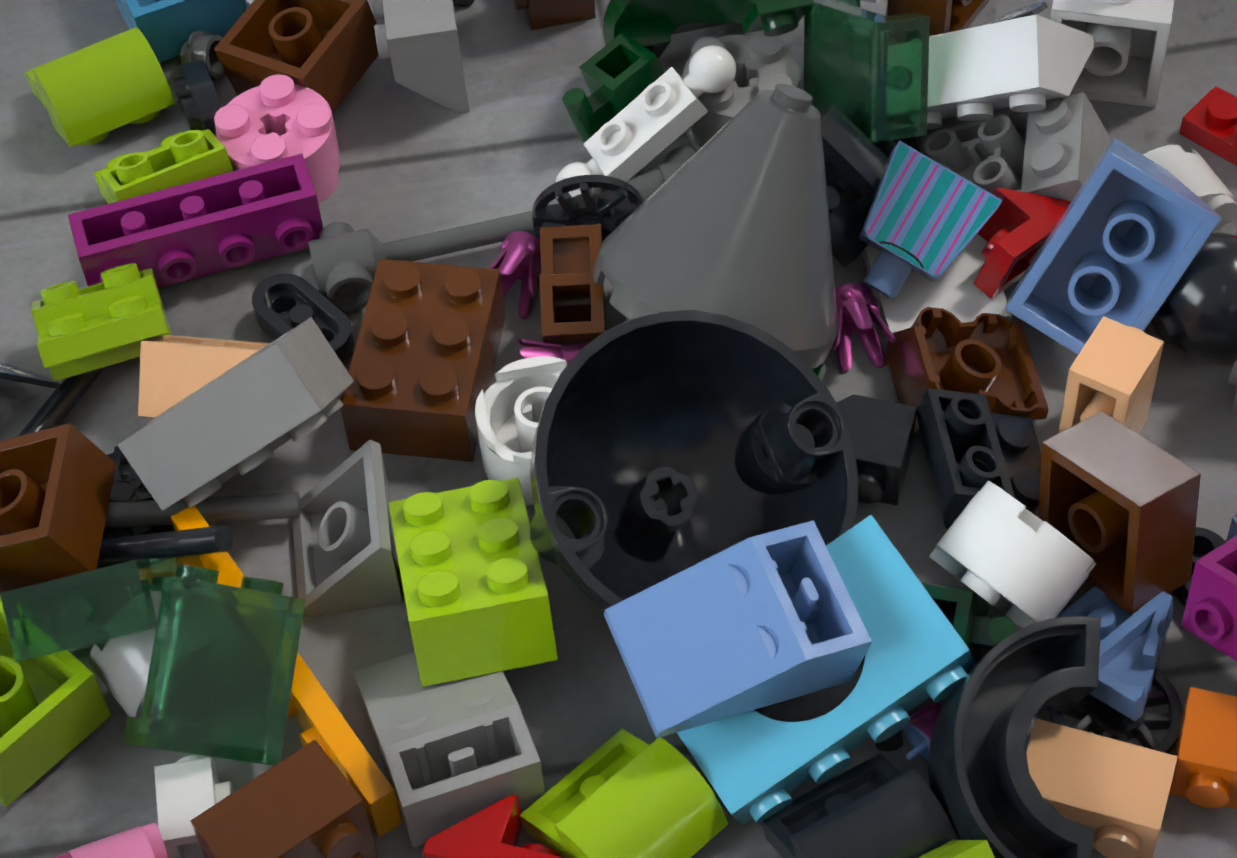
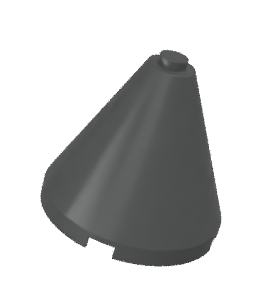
(738, 230)

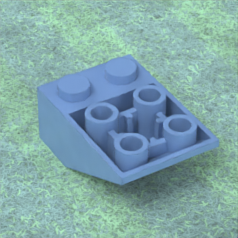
(740, 631)

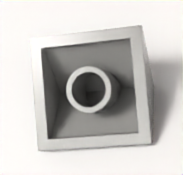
(347, 539)

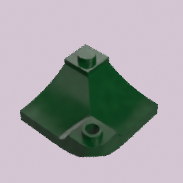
(656, 20)

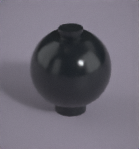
(1203, 303)

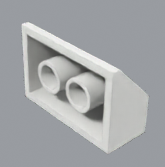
(1003, 66)

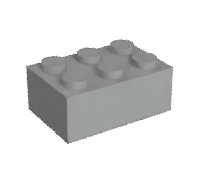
(239, 418)

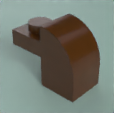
(569, 298)

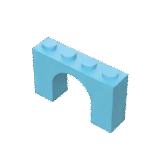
(911, 657)

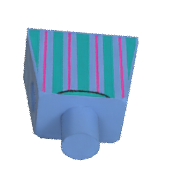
(920, 219)

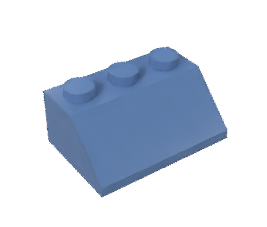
(1113, 250)

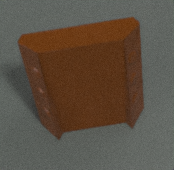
(969, 358)

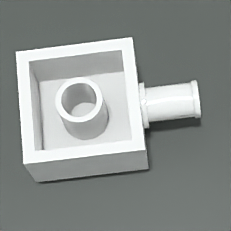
(1126, 50)

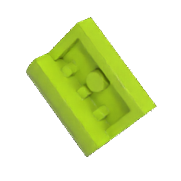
(102, 88)
(178, 161)
(98, 322)
(628, 805)

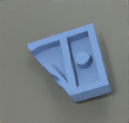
(1127, 647)

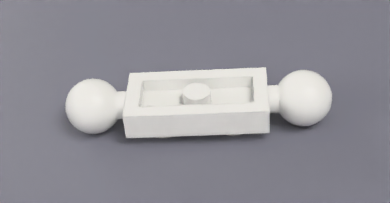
(654, 118)

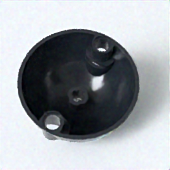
(682, 416)

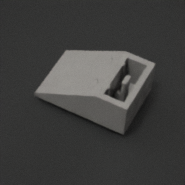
(1025, 151)
(448, 744)

